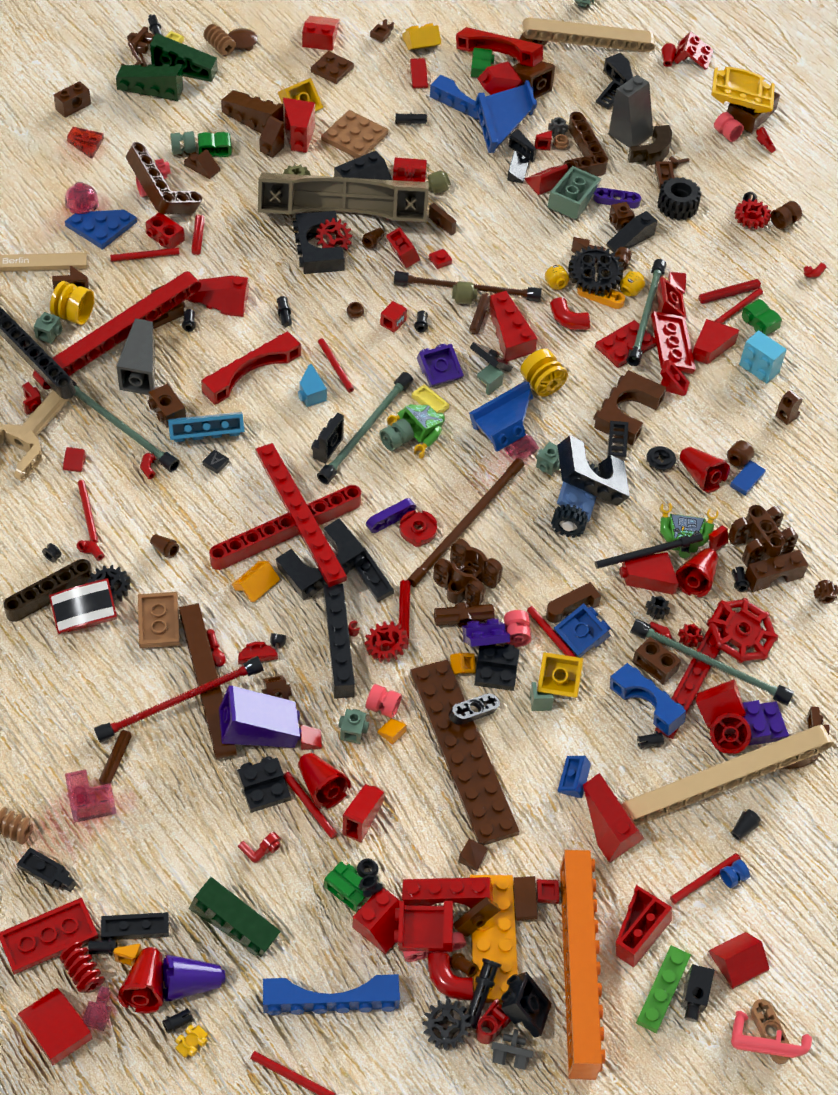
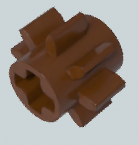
(826, 591)

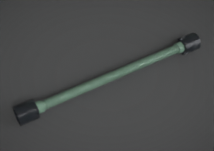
(635, 354)
(167, 460)
(328, 472)
(780, 693)

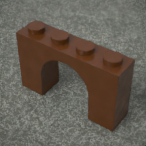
(629, 388)

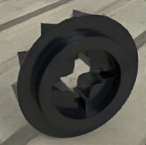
(665, 454)

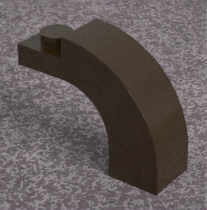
(655, 151)

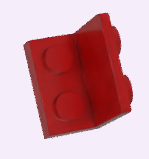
(695, 48)

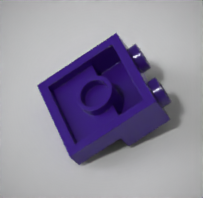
(440, 364)
(485, 633)
(765, 722)

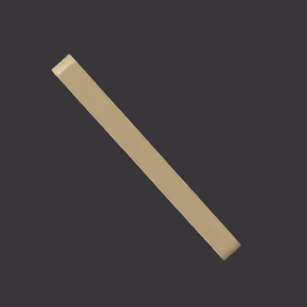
(727, 775)

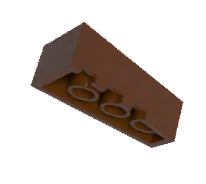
(250, 111)

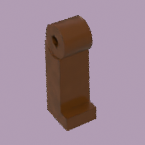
(571, 601)

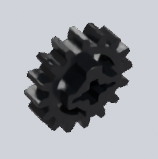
(117, 580)
(447, 1034)

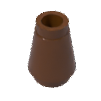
(372, 238)
(164, 545)

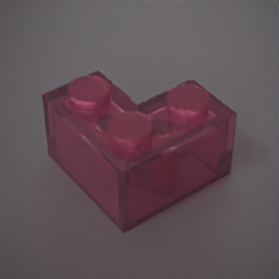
(88, 802)

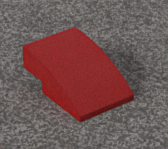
(55, 1026)

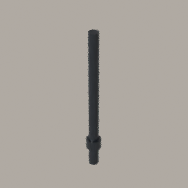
(682, 542)

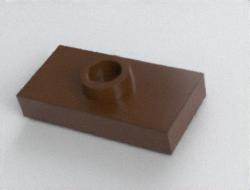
(442, 219)
(476, 917)

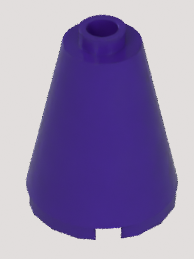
(189, 977)

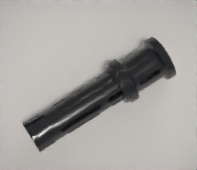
(485, 979)

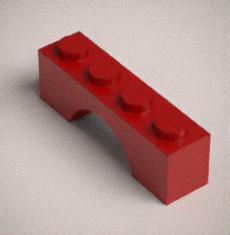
(459, 890)

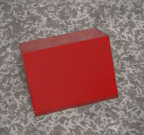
(546, 179)
(670, 299)
(720, 700)
(740, 959)

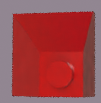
(499, 78)

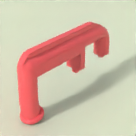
(765, 1045)

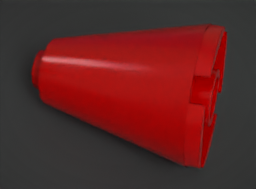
(705, 468)
(698, 573)
(323, 781)
(144, 983)

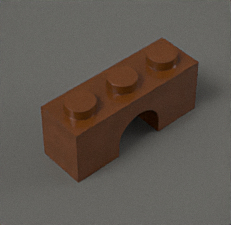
(763, 573)

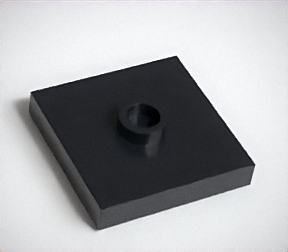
(491, 357)

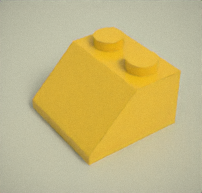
(302, 91)
(560, 675)

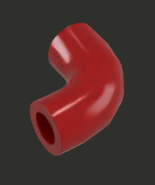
(567, 318)
(445, 981)

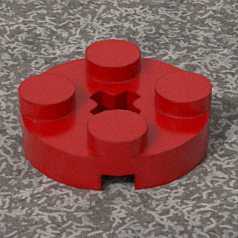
(415, 536)

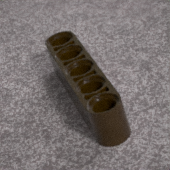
(40, 591)

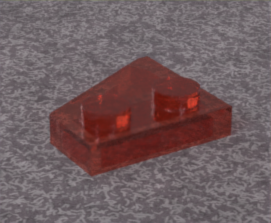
(85, 140)

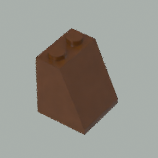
(539, 76)

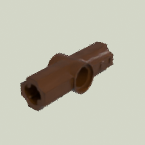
(463, 613)

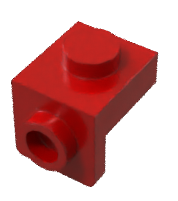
(32, 396)

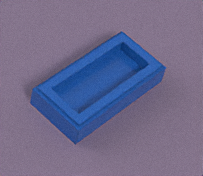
(747, 477)

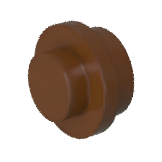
(355, 310)

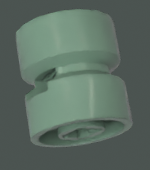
(188, 140)
(397, 434)

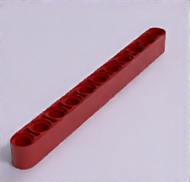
(119, 327)

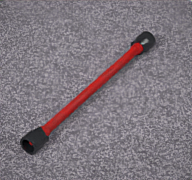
(106, 731)

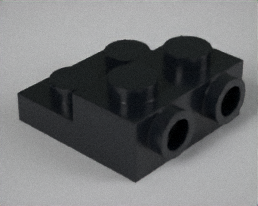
(329, 439)
(497, 667)
(263, 784)
(526, 1003)

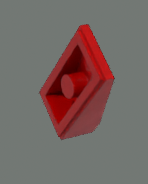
(418, 73)

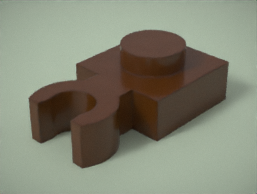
(382, 32)

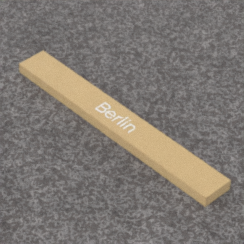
(47, 261)

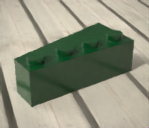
(194, 62)
(152, 80)
(234, 917)

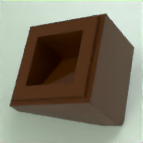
(473, 854)

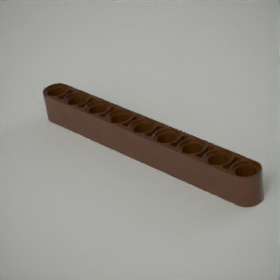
(204, 672)

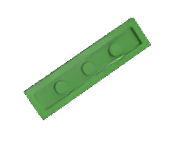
(663, 989)

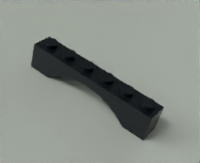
(339, 641)

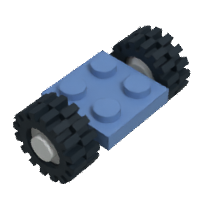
(574, 509)

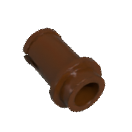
(459, 962)

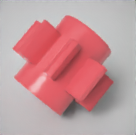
(163, 167)

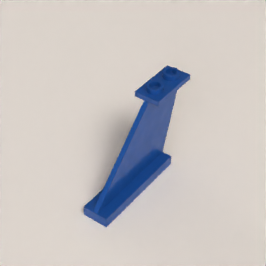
(503, 112)
(503, 416)

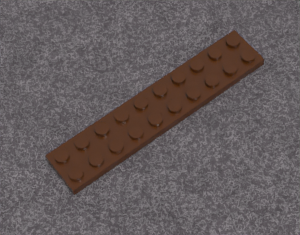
(464, 755)

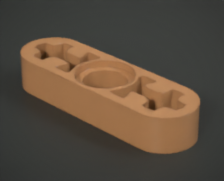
(758, 1018)

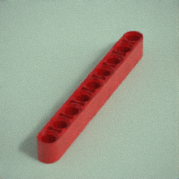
(282, 528)

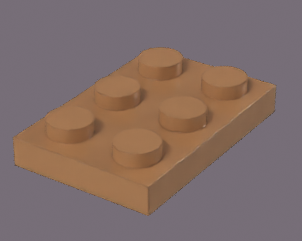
(158, 620)

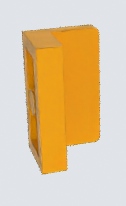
(256, 580)

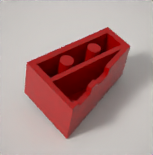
(642, 926)

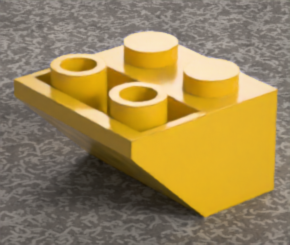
(422, 37)

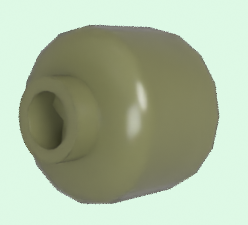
(438, 182)
(464, 292)

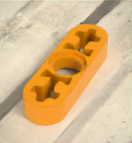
(614, 295)

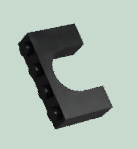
(314, 258)
(575, 470)
(310, 580)

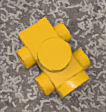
(189, 1044)

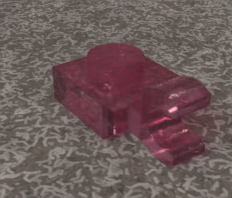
(98, 1013)

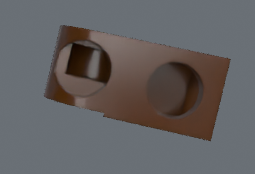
(790, 405)

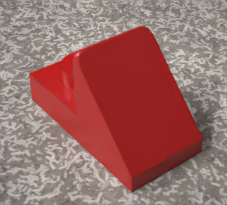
(673, 379)

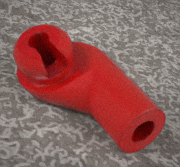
(145, 465)
(91, 548)

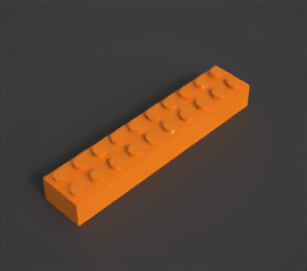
(581, 966)

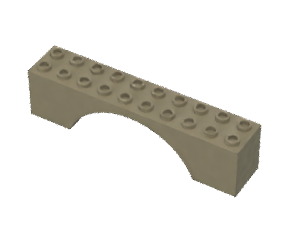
(311, 193)

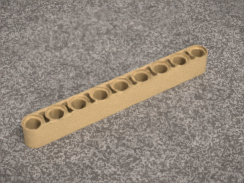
(588, 34)

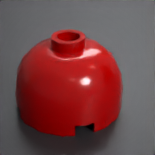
(730, 733)

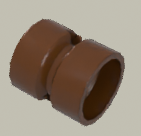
(786, 215)

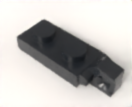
(45, 870)

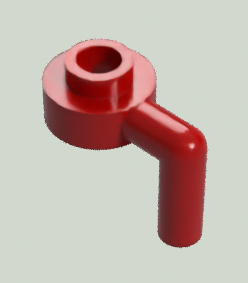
(269, 844)

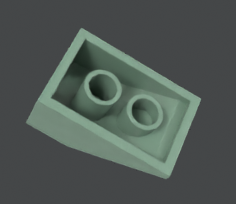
(573, 192)

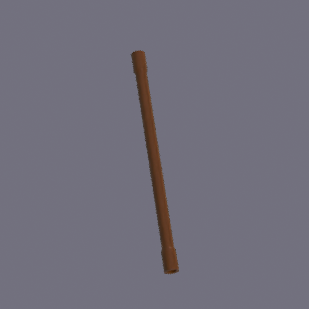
(417, 576)

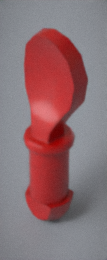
(218, 656)

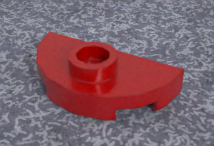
(764, 139)
(258, 649)

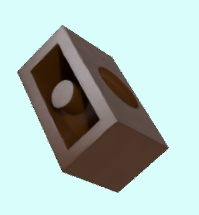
(72, 99)
(166, 404)

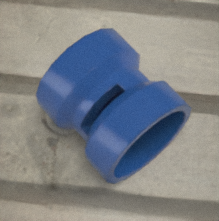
(735, 873)

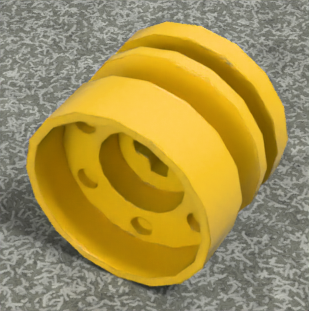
(72, 302)
(544, 372)

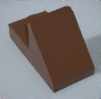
(202, 164)
(75, 277)

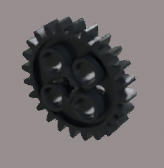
(608, 267)

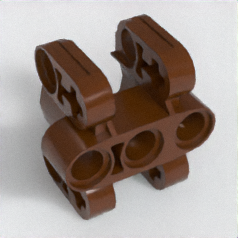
(765, 530)
(468, 579)

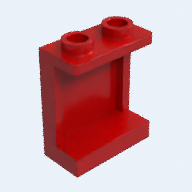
(424, 927)

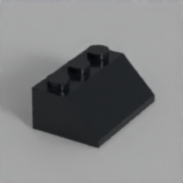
(366, 167)

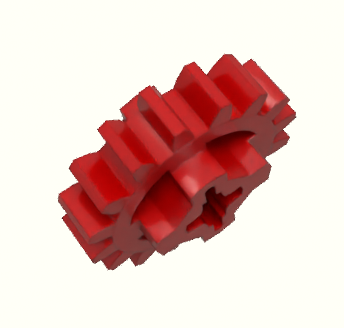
(752, 214)
(325, 233)
(386, 641)

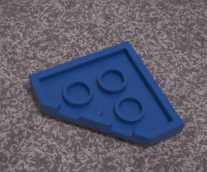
(101, 226)

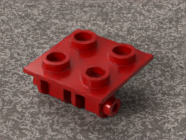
(409, 169)

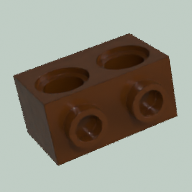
(655, 662)

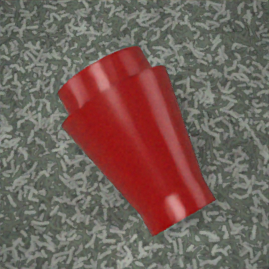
(668, 54)

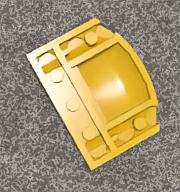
(743, 89)

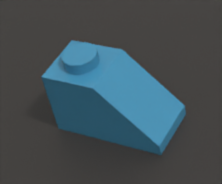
(312, 388)

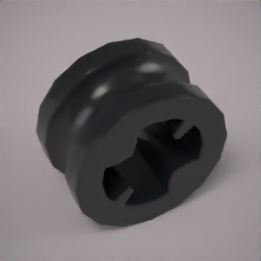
(51, 552)

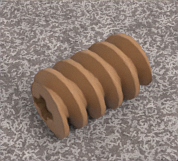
(219, 39)
(14, 827)

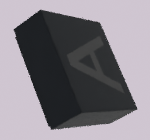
(215, 461)

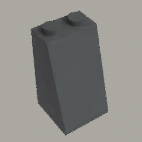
(632, 112)
(137, 359)

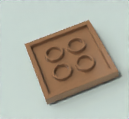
(354, 134)

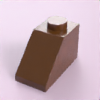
(272, 137)

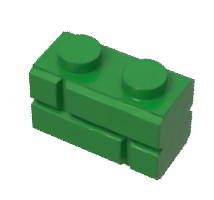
(344, 884)

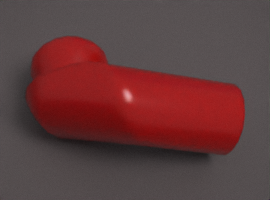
(810, 272)
(661, 629)

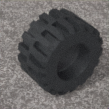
(679, 198)

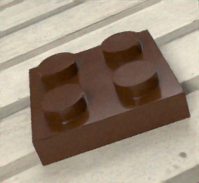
(332, 67)

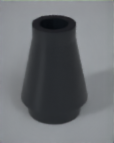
(747, 822)

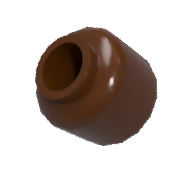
(740, 453)

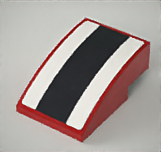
(83, 606)

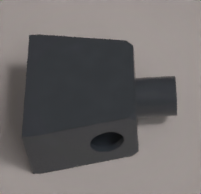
(697, 983)

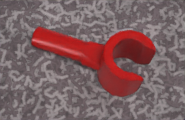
(353, 632)

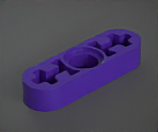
(605, 192)
(390, 515)

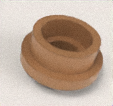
(561, 141)

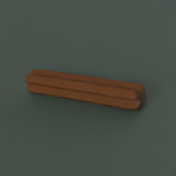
(480, 313)
(115, 757)

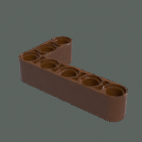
(594, 158)
(155, 186)

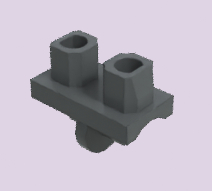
(501, 1050)

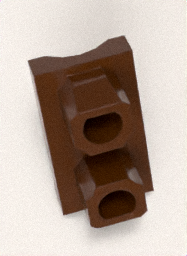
(140, 40)

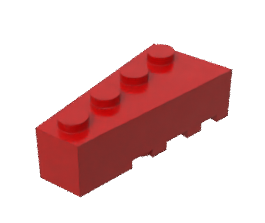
(511, 328)

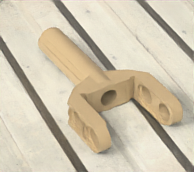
(26, 436)

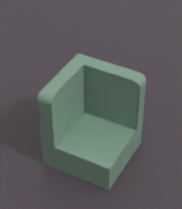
(491, 377)
(540, 701)

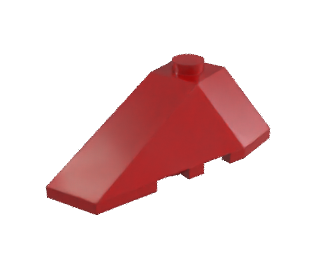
(223, 293)
(611, 823)

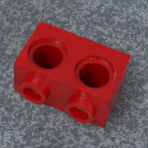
(165, 231)
(403, 247)

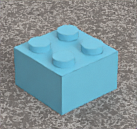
(762, 357)

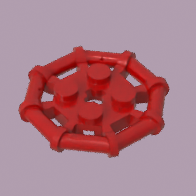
(735, 636)

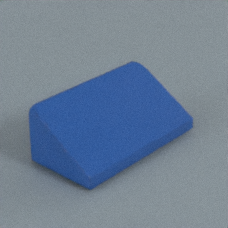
(574, 776)

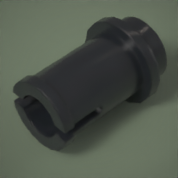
(188, 323)
(421, 324)
(741, 583)
(651, 740)
(102, 946)
(177, 1021)

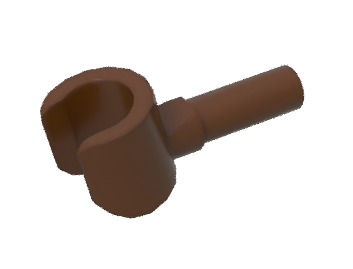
(675, 162)

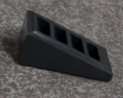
(606, 93)
(522, 145)
(623, 425)

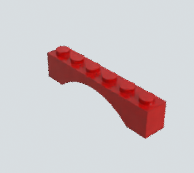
(523, 51)
(277, 351)

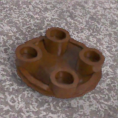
(244, 38)

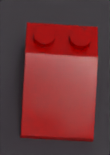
(320, 32)

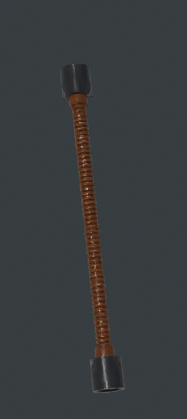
(404, 278)

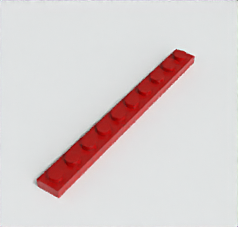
(301, 515)

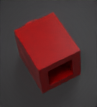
(393, 316)

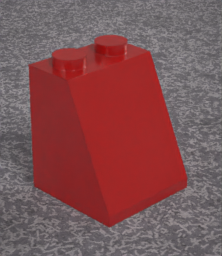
(299, 123)

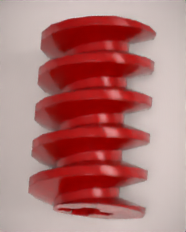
(80, 969)

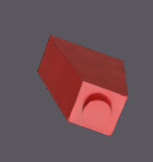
(713, 341)
(650, 573)
(362, 812)

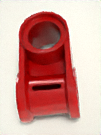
(494, 1020)

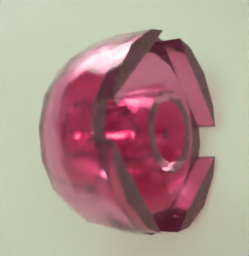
(81, 198)
(522, 447)

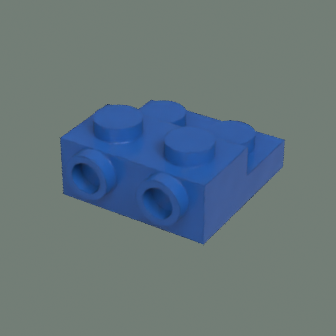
(583, 630)

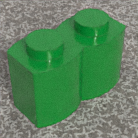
(481, 60)
(217, 144)
(761, 317)

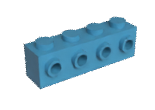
(206, 425)

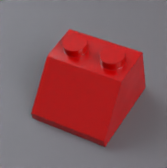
(377, 920)

